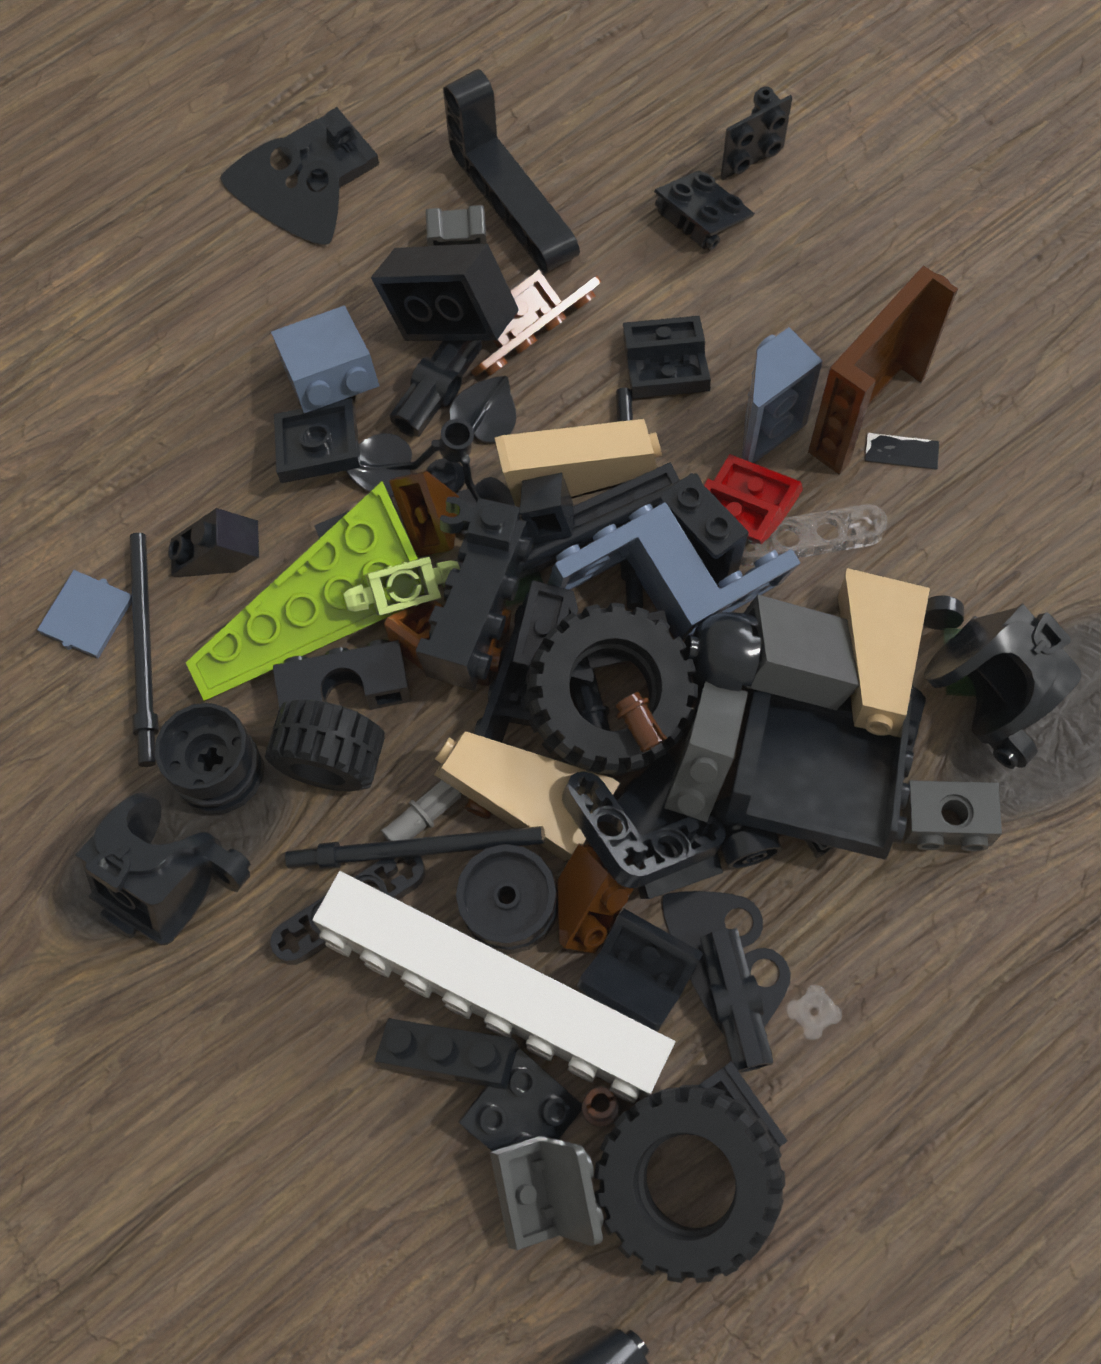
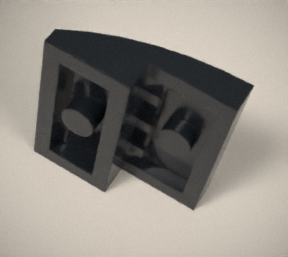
(666, 357)

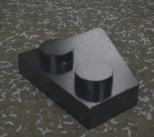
(543, 611)

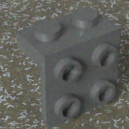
(546, 1192)

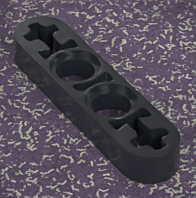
(370, 875)

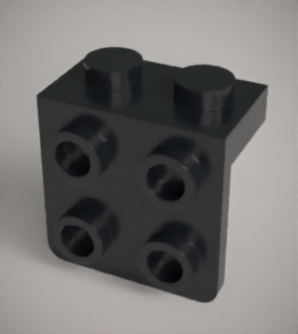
(640, 970)

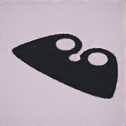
(293, 209)
(702, 912)

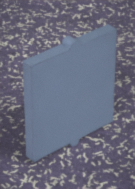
(85, 614)

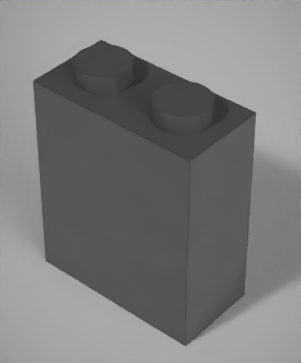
(803, 653)
(706, 751)

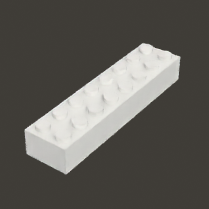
(493, 987)

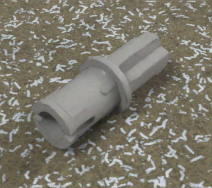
(422, 812)

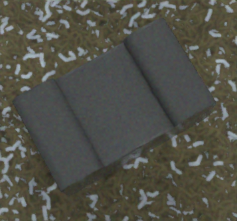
(456, 226)

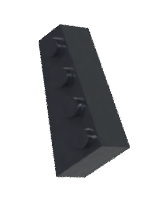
(473, 611)

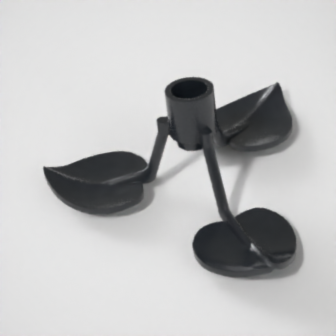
(478, 411)

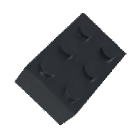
(446, 293)

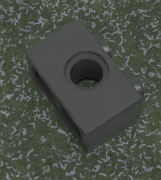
(973, 802)

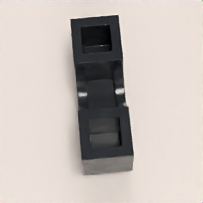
(375, 668)

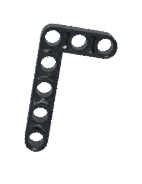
(498, 175)

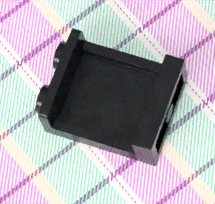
(708, 525)

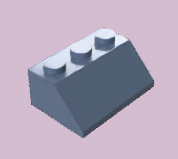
(779, 393)

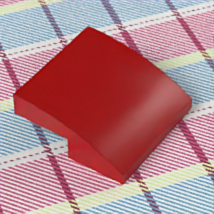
(754, 495)

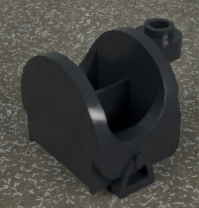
(1016, 674)
(152, 884)

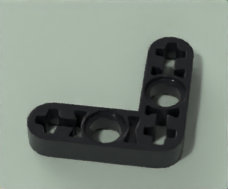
(629, 843)

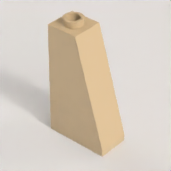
(586, 455)
(885, 638)
(515, 786)

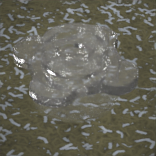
(814, 1025)

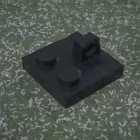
(335, 142)
(316, 441)

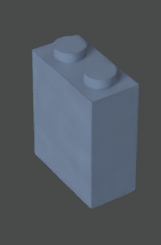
(325, 359)

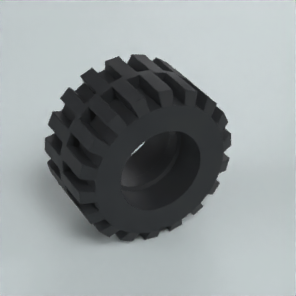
(325, 745)

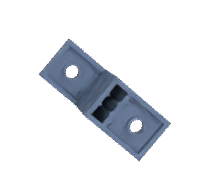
(669, 569)

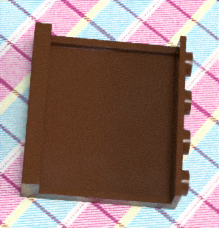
(897, 339)

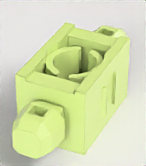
(359, 597)

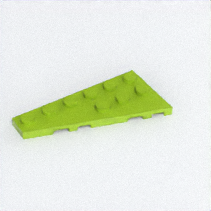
(307, 600)

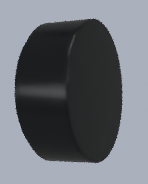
(944, 612)

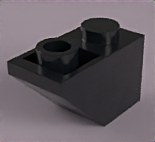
(214, 545)

